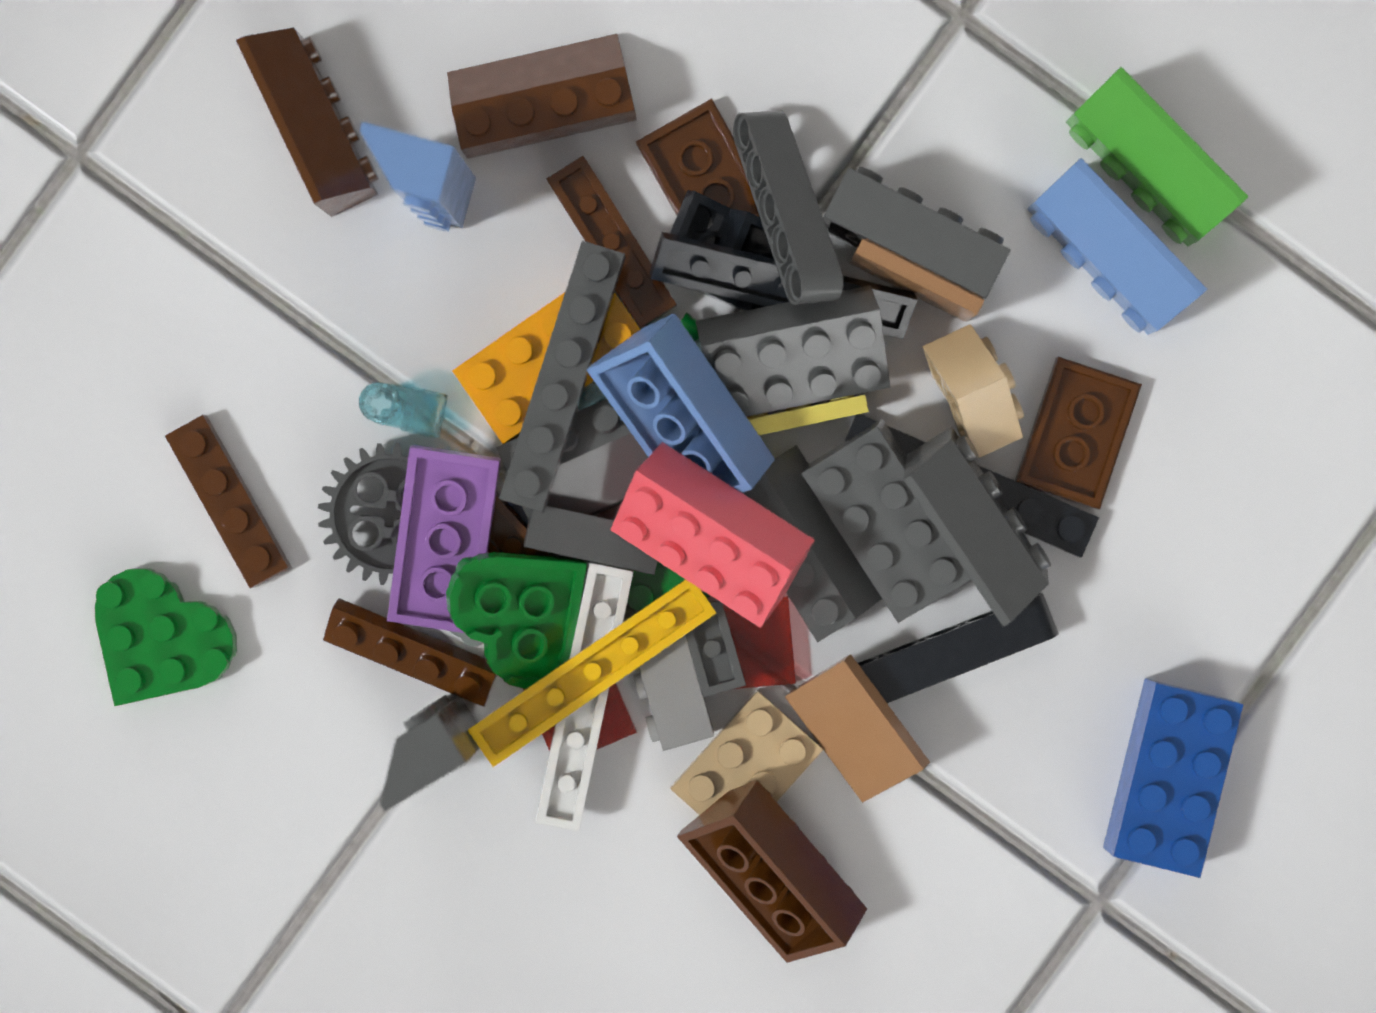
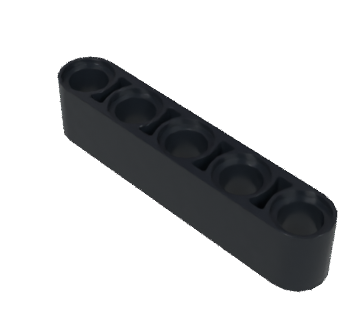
(957, 650)

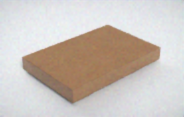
(916, 279)
(857, 729)

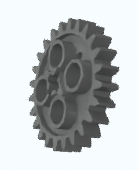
(381, 554)

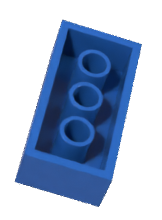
(1172, 778)

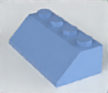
(424, 174)
(1115, 249)
(676, 398)

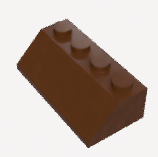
(540, 96)
(309, 119)
(774, 873)

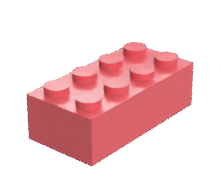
(711, 534)

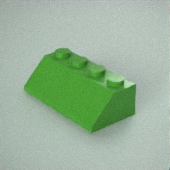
(1155, 159)

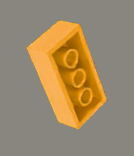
(506, 371)

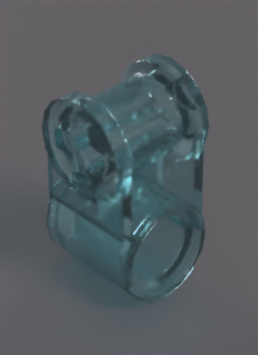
(411, 409)

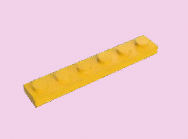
(591, 671)

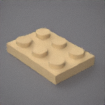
(752, 746)

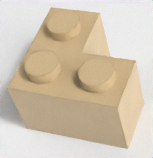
(976, 389)

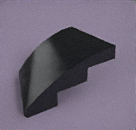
(720, 225)

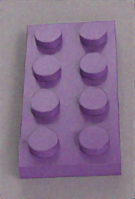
(441, 521)

